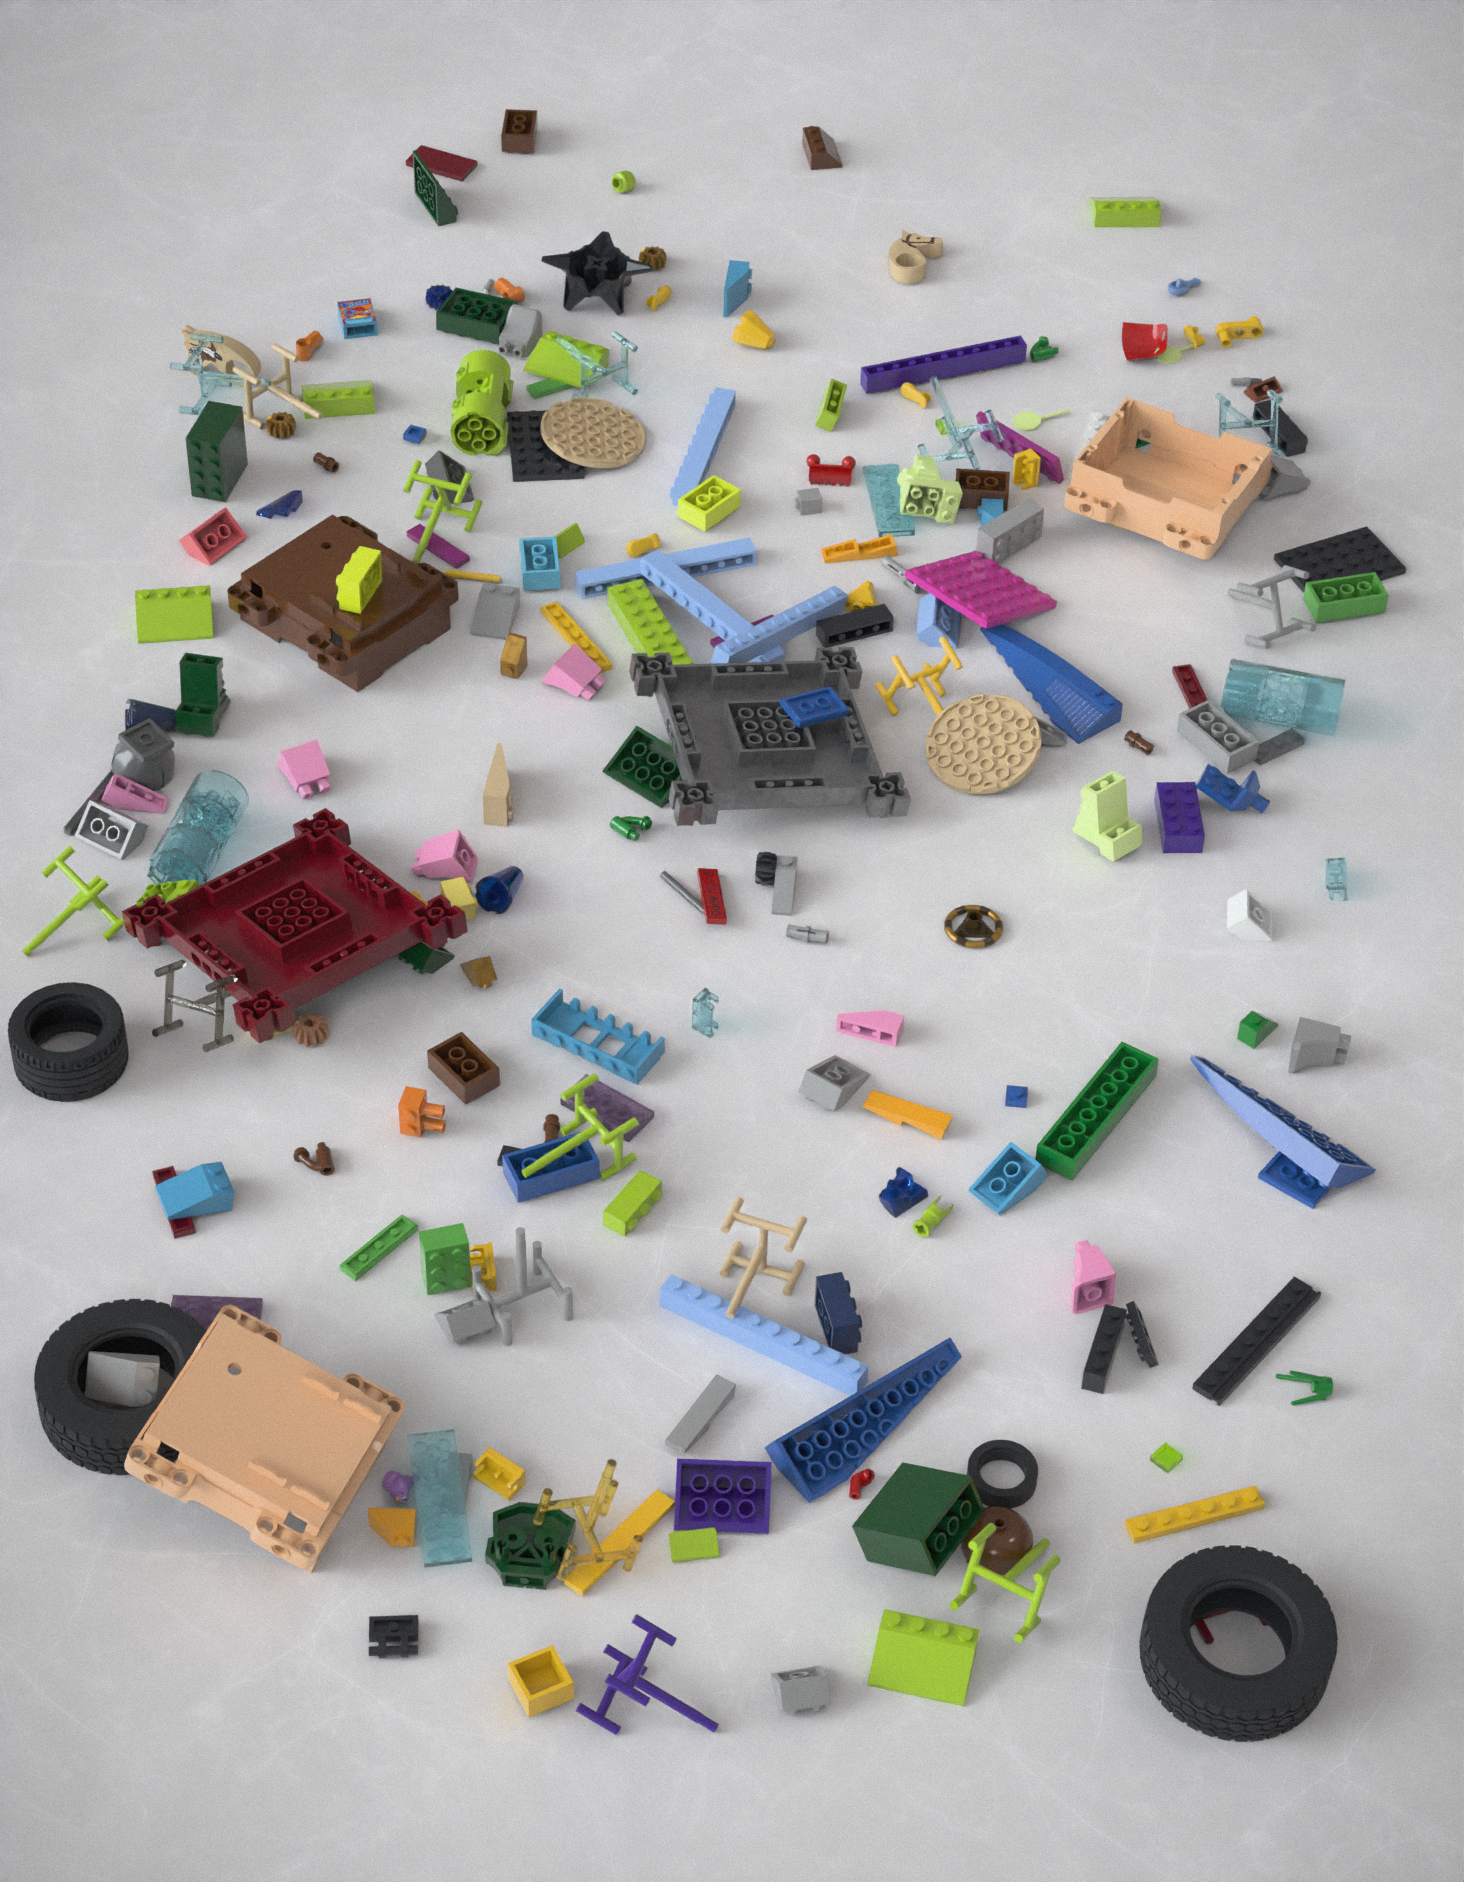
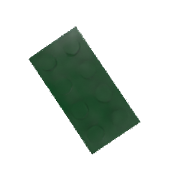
(216, 451)
(918, 1518)

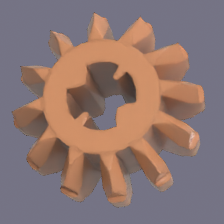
(310, 1030)

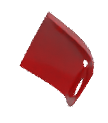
(1142, 339)

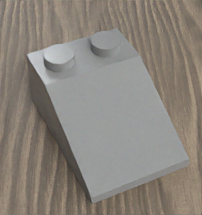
(495, 611)
(832, 1082)
(122, 1378)

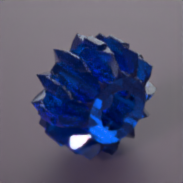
(437, 295)

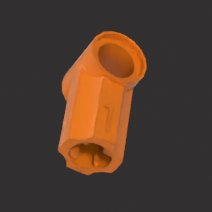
(508, 291)
(307, 345)

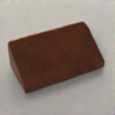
(1259, 390)

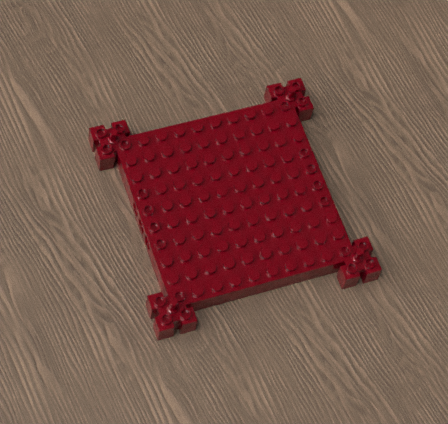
(294, 923)

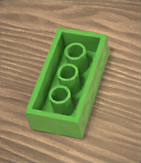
(1345, 597)

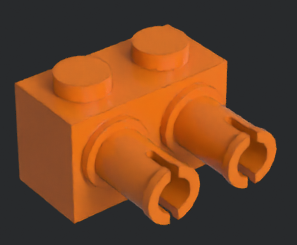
(415, 1111)

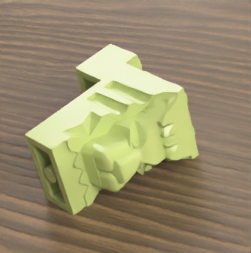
(925, 492)
(1106, 819)

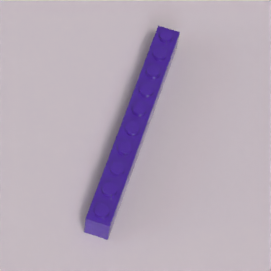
(943, 364)

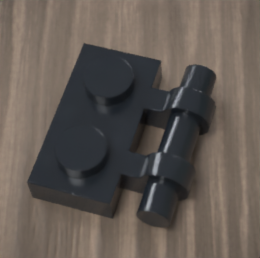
(393, 1629)

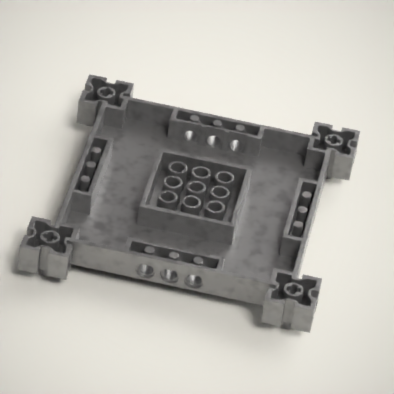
(748, 753)

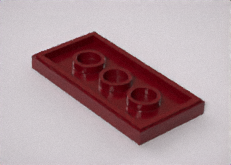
(444, 163)

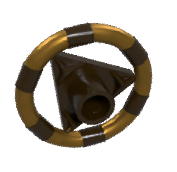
(973, 926)

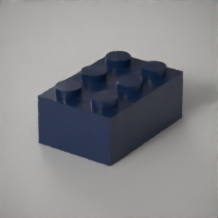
(837, 1313)

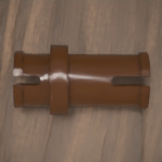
(328, 463)
(1137, 741)
(551, 1127)

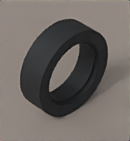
(1007, 1451)

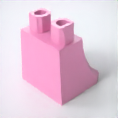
(575, 673)
(305, 768)
(446, 858)
(1093, 1279)

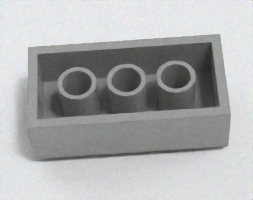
(1011, 531)
(1218, 736)

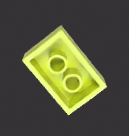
(709, 503)
(359, 579)

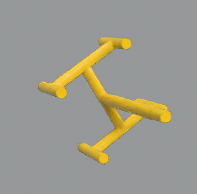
(934, 674)

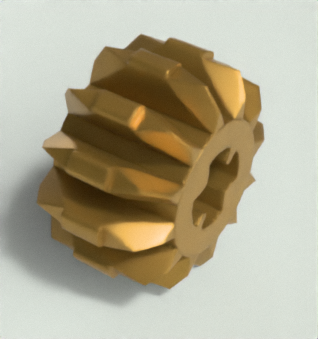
(653, 256)
(280, 425)

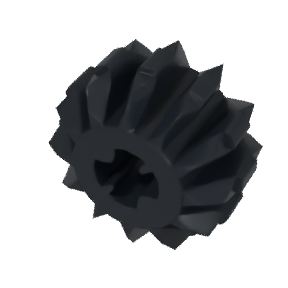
(765, 868)

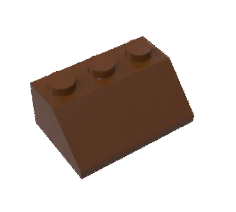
(820, 149)

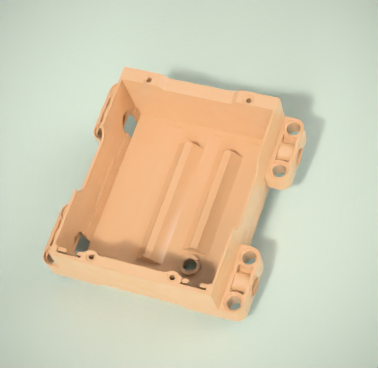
(1176, 490)
(266, 1438)

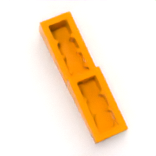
(866, 550)
(900, 1110)

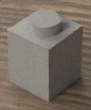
(808, 501)

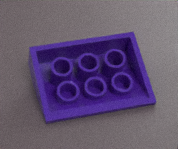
(723, 1495)

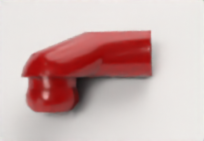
(859, 1481)

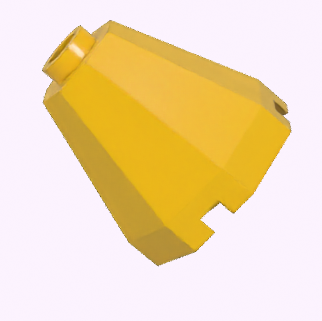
(753, 332)

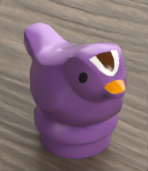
(398, 1485)

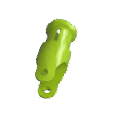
(931, 1218)

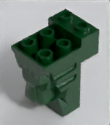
(201, 695)

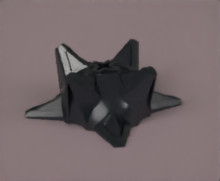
(597, 272)

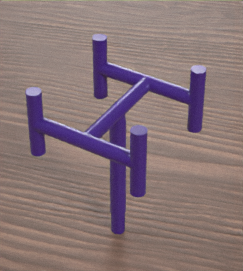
(627, 1676)

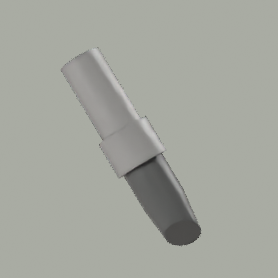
(1245, 381)

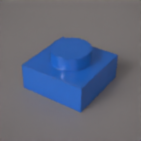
(414, 434)
(1016, 1096)

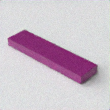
(440, 547)

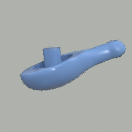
(1181, 287)

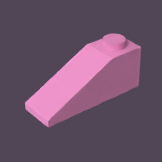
(133, 796)
(872, 1025)

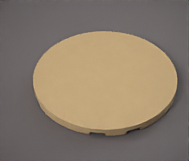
(592, 433)
(983, 744)

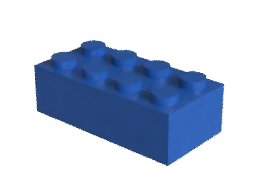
(569, 1170)

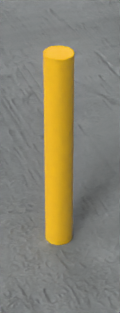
(473, 576)

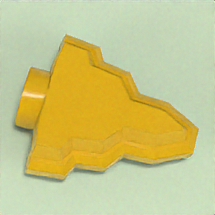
(861, 597)

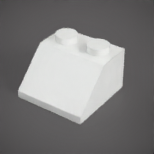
(1249, 918)

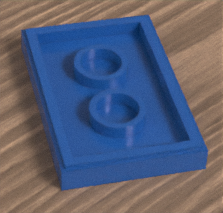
(814, 707)
(1291, 1180)

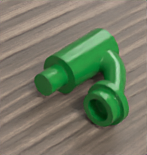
(1044, 352)
(623, 825)

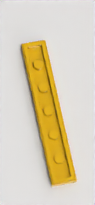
(574, 634)
(638, 1523)

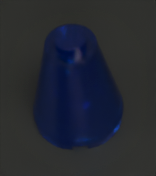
(499, 889)

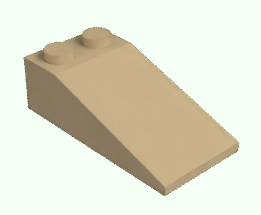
(497, 795)

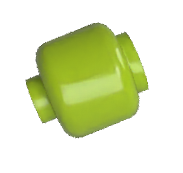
(623, 181)

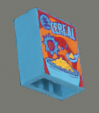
(357, 318)

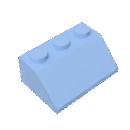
(937, 620)

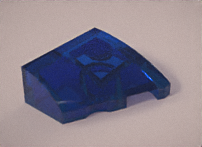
(282, 506)
(902, 1193)

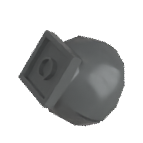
(145, 755)

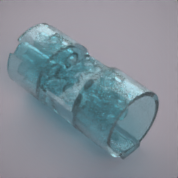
(1282, 697)
(199, 829)

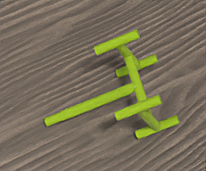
(442, 504)
(87, 894)
(583, 1115)
(1041, 1577)

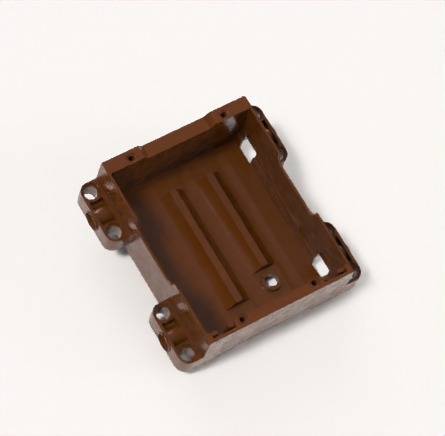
(296, 599)

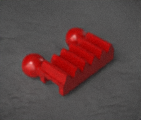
(830, 473)

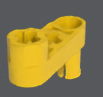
(1250, 329)

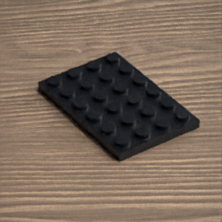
(530, 454)
(1342, 556)

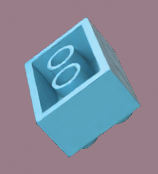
(539, 563)

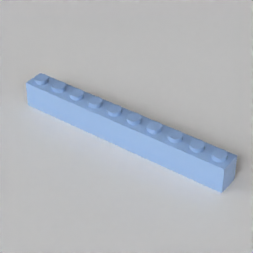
(704, 443)
(693, 561)
(699, 601)
(780, 627)
(764, 1336)

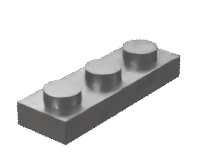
(1278, 746)

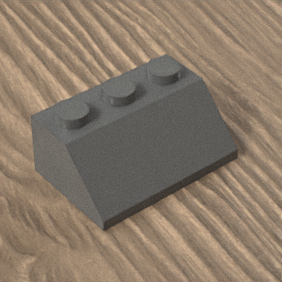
(447, 469)

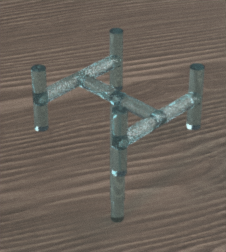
(588, 363)
(207, 377)
(1244, 422)
(954, 432)

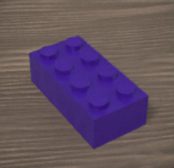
(1179, 817)

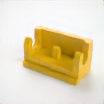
(1026, 469)
(485, 1260)
(499, 1474)

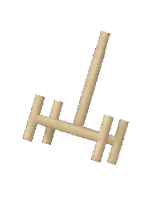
(285, 394)
(759, 1259)

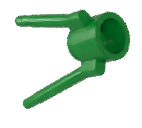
(1319, 1384)

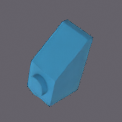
(989, 509)

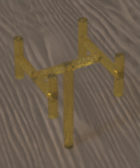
(600, 1505)

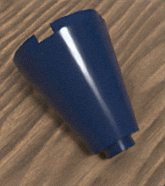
(141, 711)

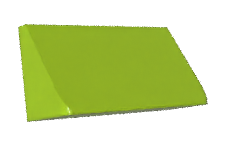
(569, 540)
(693, 1545)

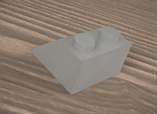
(466, 1320)
(801, 1689)

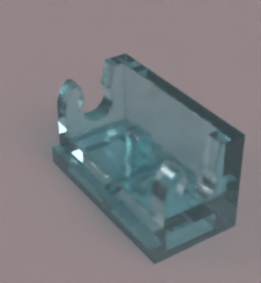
(1337, 877)
(703, 1013)

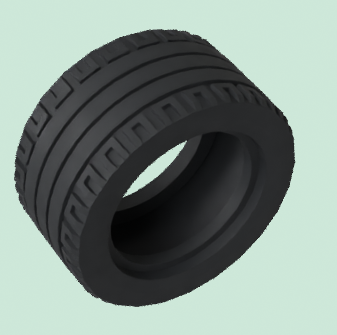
(73, 1073)

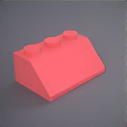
(213, 537)

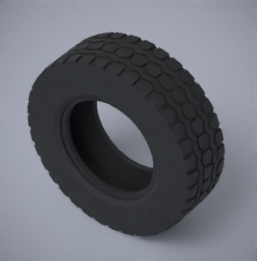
(77, 1426)
(1224, 1701)

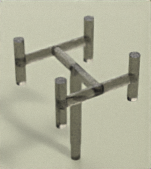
(199, 1005)

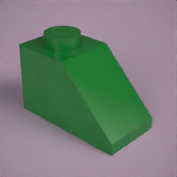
(1255, 1029)

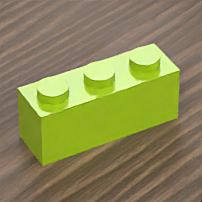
(831, 404)
(632, 1203)

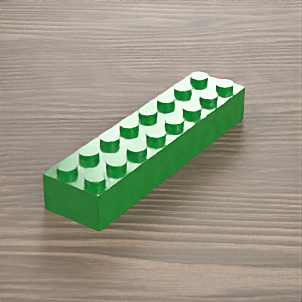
(1096, 1110)

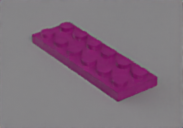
(1015, 443)

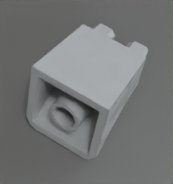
(520, 331)
(1284, 479)
(1317, 1045)

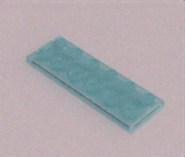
(885, 500)
(439, 1498)

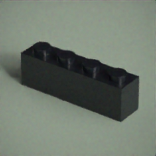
(1290, 437)
(854, 625)
(1104, 1349)

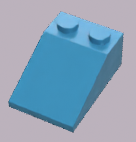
(736, 285)
(1008, 1179)
(196, 1192)

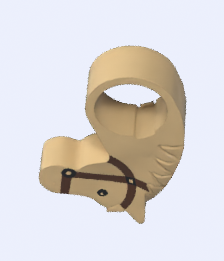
(909, 256)

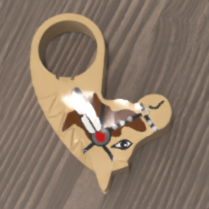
(222, 353)

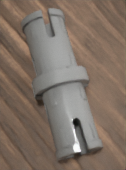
(807, 933)

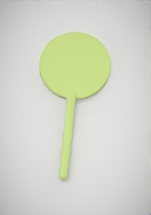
(1172, 354)
(1029, 421)

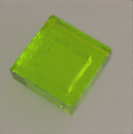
(1166, 1457)

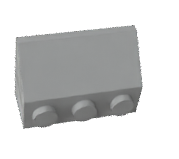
(110, 830)

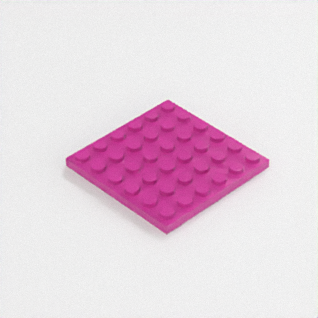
(980, 589)

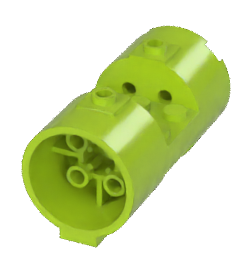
(482, 396)

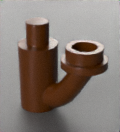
(324, 1159)

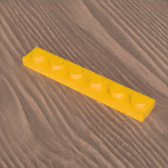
(1194, 1514)

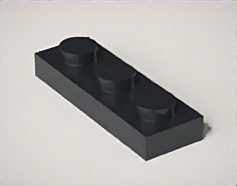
(1141, 1335)

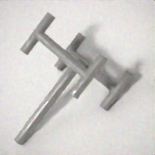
(1257, 589)
(539, 1267)

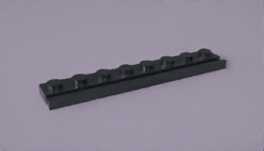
(1256, 1341)

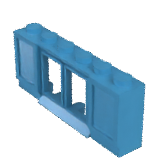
(560, 1021)

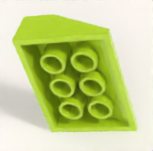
(1125, 211)
(556, 363)
(340, 398)
(174, 614)
(923, 1657)

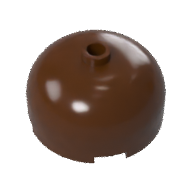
(1006, 1545)

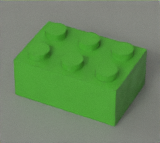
(445, 1258)

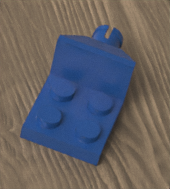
(1229, 793)

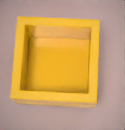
(540, 1681)

